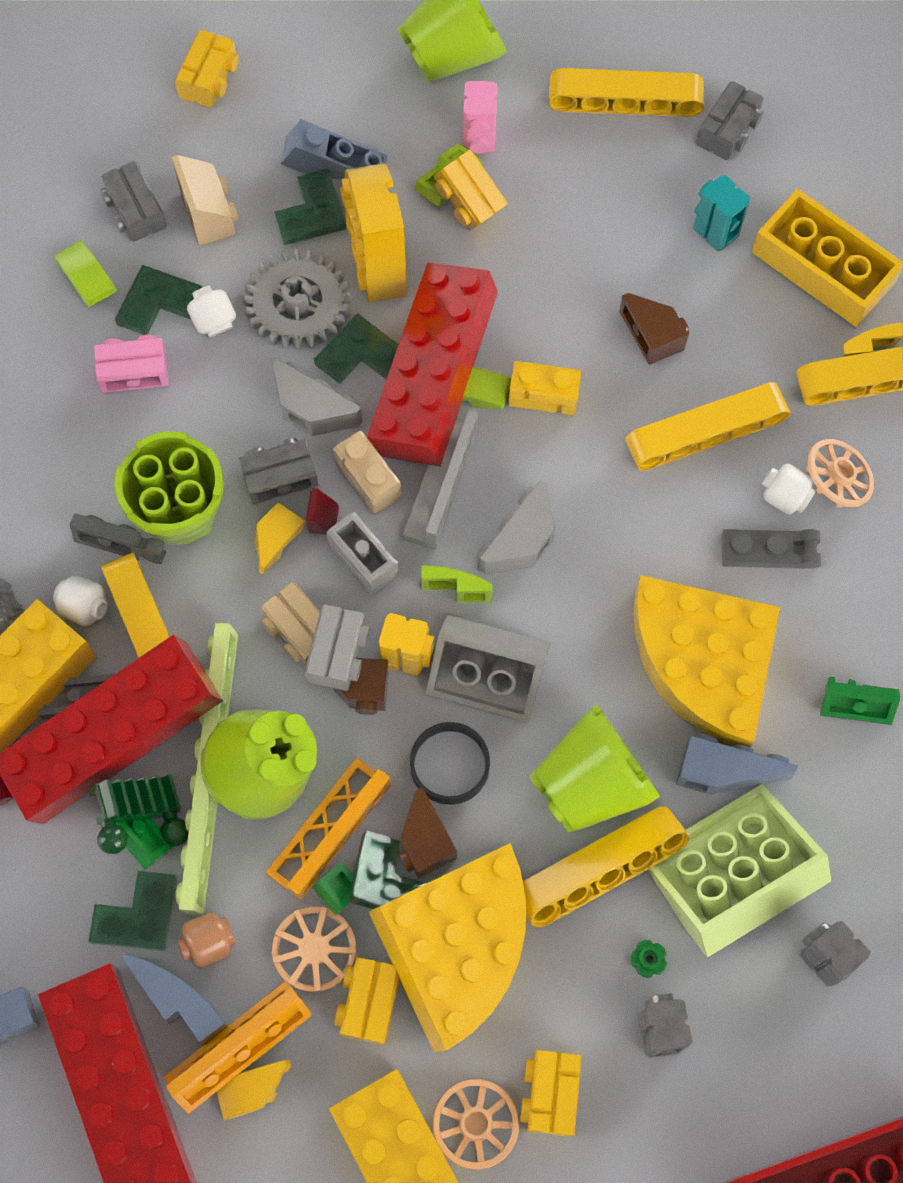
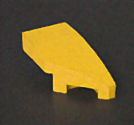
(878, 337)
(274, 534)
(251, 1090)

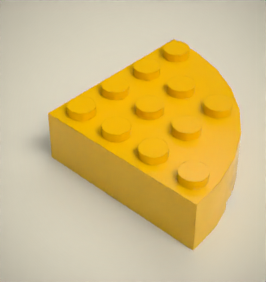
(375, 231)
(706, 655)
(457, 944)

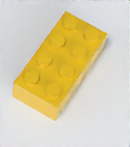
(827, 257)
(35, 663)
(390, 1135)

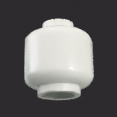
(211, 311)
(788, 489)
(80, 600)

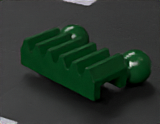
(137, 801)

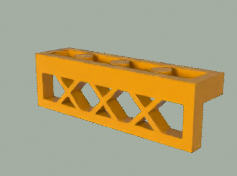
(338, 835)
(236, 1047)

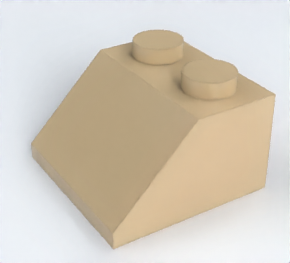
(205, 199)

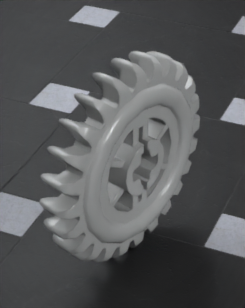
(290, 284)

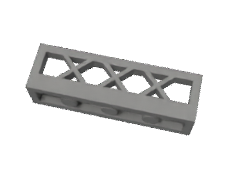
(440, 486)

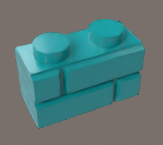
(720, 212)

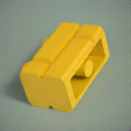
(206, 69)
(469, 190)
(544, 388)
(406, 644)
(369, 1001)
(552, 1093)

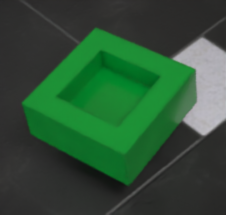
(335, 887)

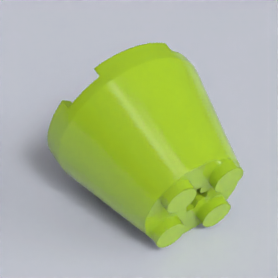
(451, 37)
(167, 472)
(258, 762)
(592, 775)

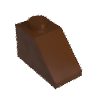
(654, 327)
(370, 690)
(424, 838)

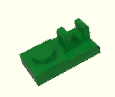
(860, 702)
(145, 841)

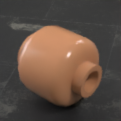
(206, 940)

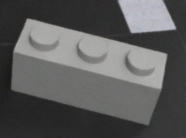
(487, 668)

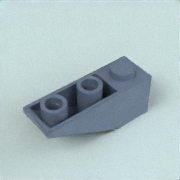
(315, 149)
(723, 768)

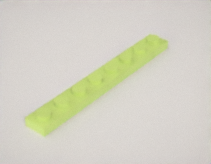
(202, 817)

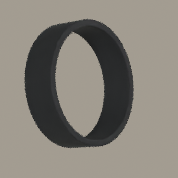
(455, 727)

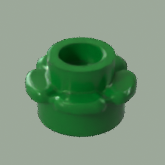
(645, 968)

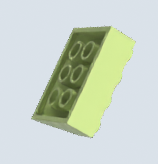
(740, 870)

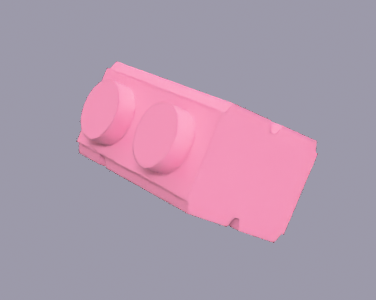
(480, 116)
(131, 364)

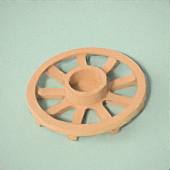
(839, 472)
(313, 948)
(476, 1124)

